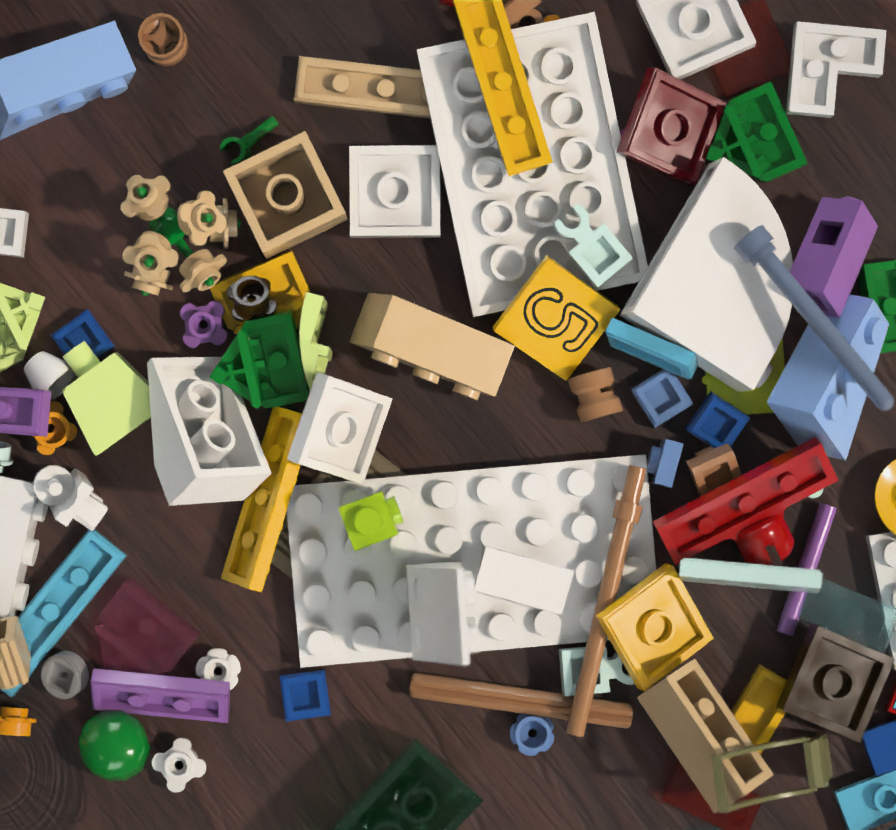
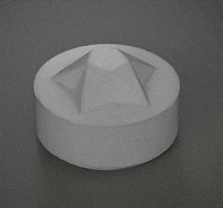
(64, 674)

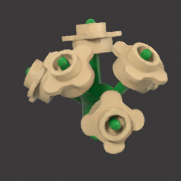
(153, 248)

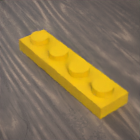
(503, 85)
(265, 507)

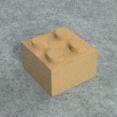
(285, 195)

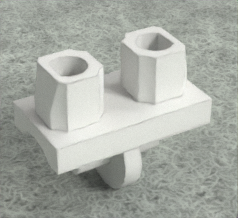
(69, 496)

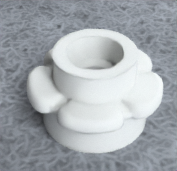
(219, 658)

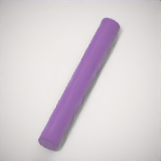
(809, 560)

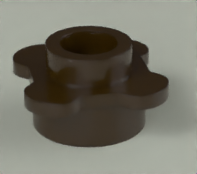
(251, 288)

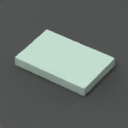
(750, 575)

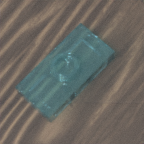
(850, 615)

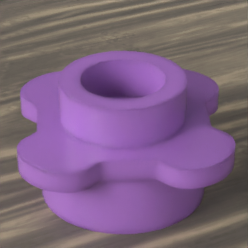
(213, 315)

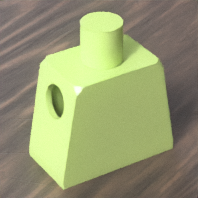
(106, 397)

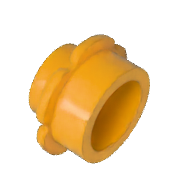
(15, 722)

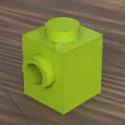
(371, 519)

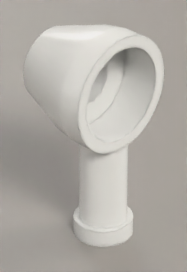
(48, 373)

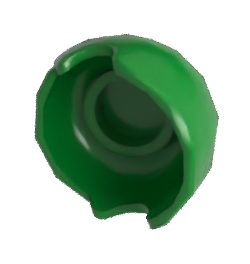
(114, 745)

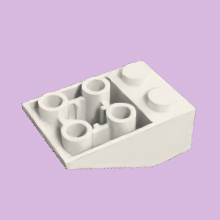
(439, 612)

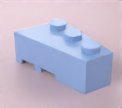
(62, 77)
(815, 389)

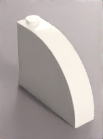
(703, 290)

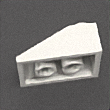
(201, 434)

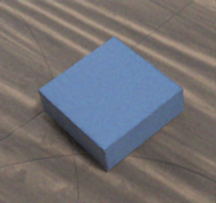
(661, 397)

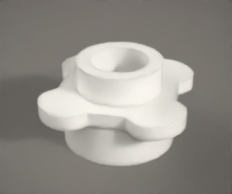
(191, 768)

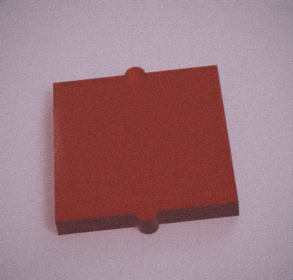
(759, 63)

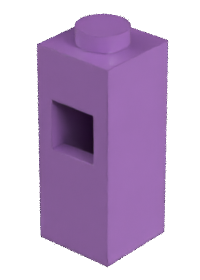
(834, 252)

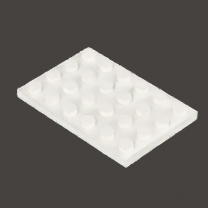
(508, 221)

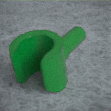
(248, 140)

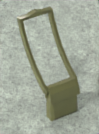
(817, 765)

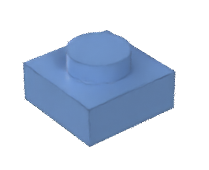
(664, 462)

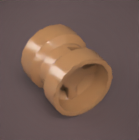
(163, 30)
(595, 394)

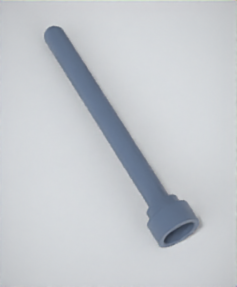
(759, 250)

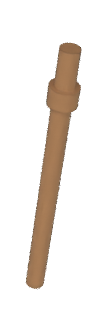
(626, 514)

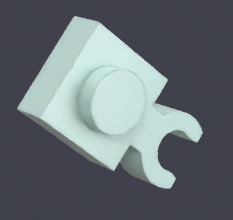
(597, 251)
(571, 664)

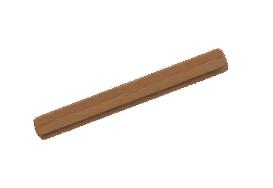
(515, 699)

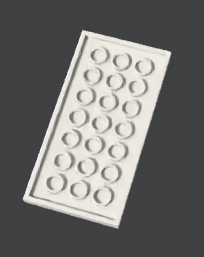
(557, 512)

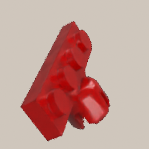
(749, 508)

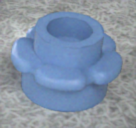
(532, 745)

